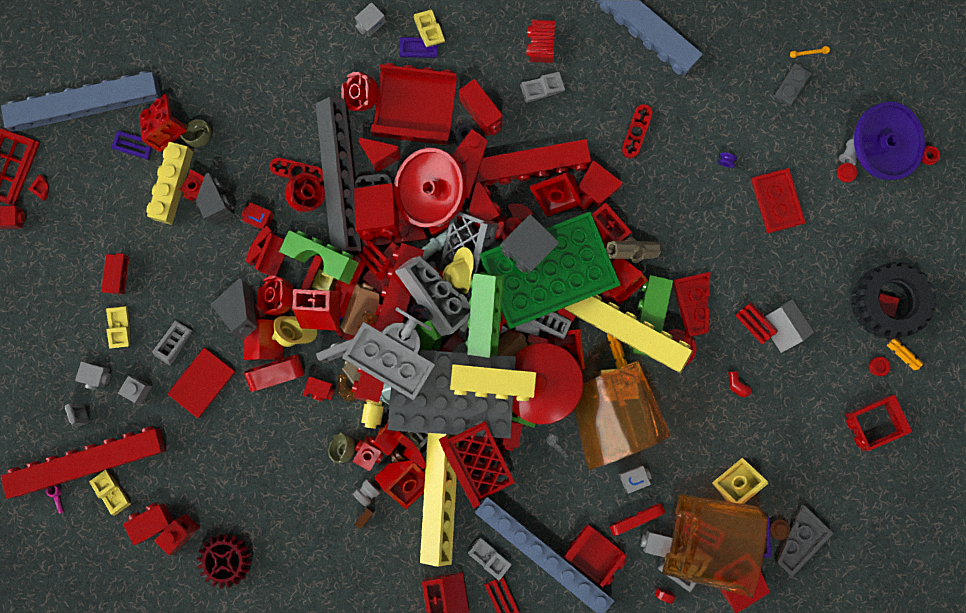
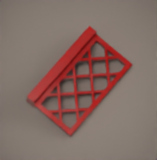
(464, 474)

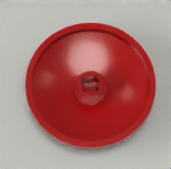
(430, 187)
(557, 383)

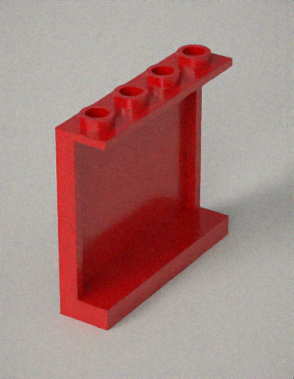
(414, 104)

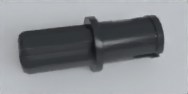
(418, 311)

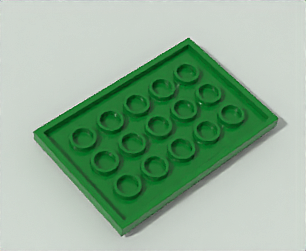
(566, 276)

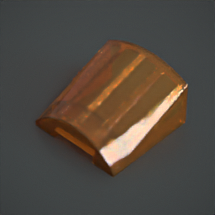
(618, 416)
(717, 544)

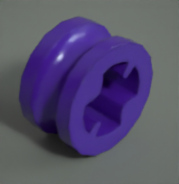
(727, 160)

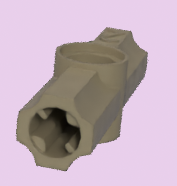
(633, 249)

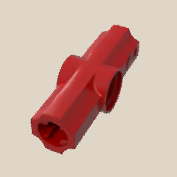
(347, 289)

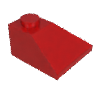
(402, 482)

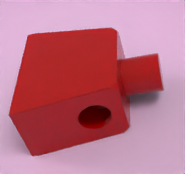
(597, 186)
(629, 278)
(176, 535)

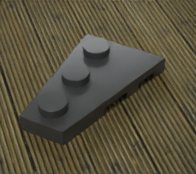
(803, 541)

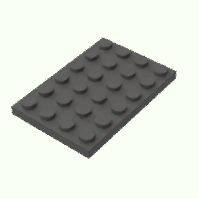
(443, 412)

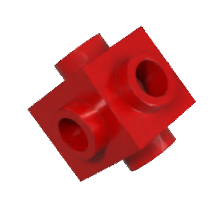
(367, 453)

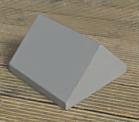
(790, 324)

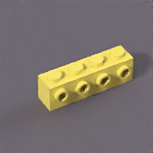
(171, 178)
(493, 381)

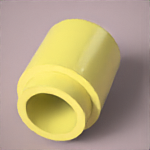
(372, 414)

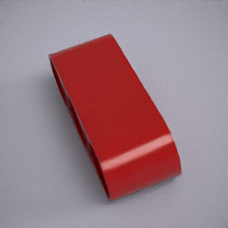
(274, 373)

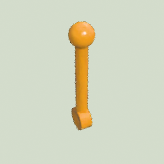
(793, 54)

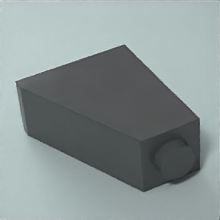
(237, 309)

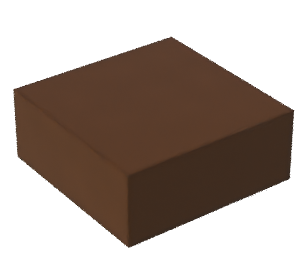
(364, 518)

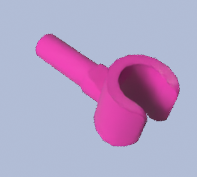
(56, 497)

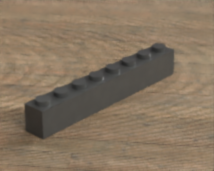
(337, 174)

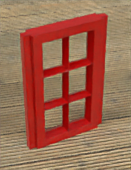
(23, 169)

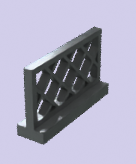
(483, 241)

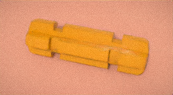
(617, 351)
(905, 354)

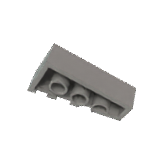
(446, 305)

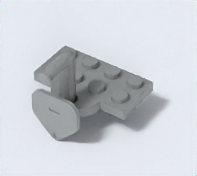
(390, 356)

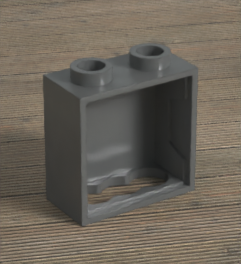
(528, 244)

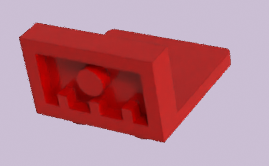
(159, 126)

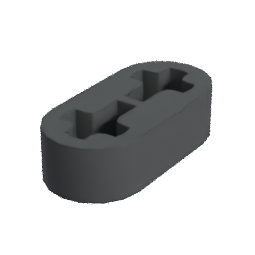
(372, 179)

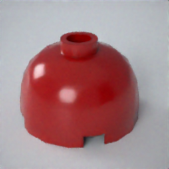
(360, 91)
(304, 192)
(275, 295)

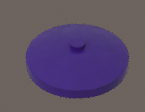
(889, 141)

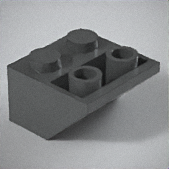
(213, 202)

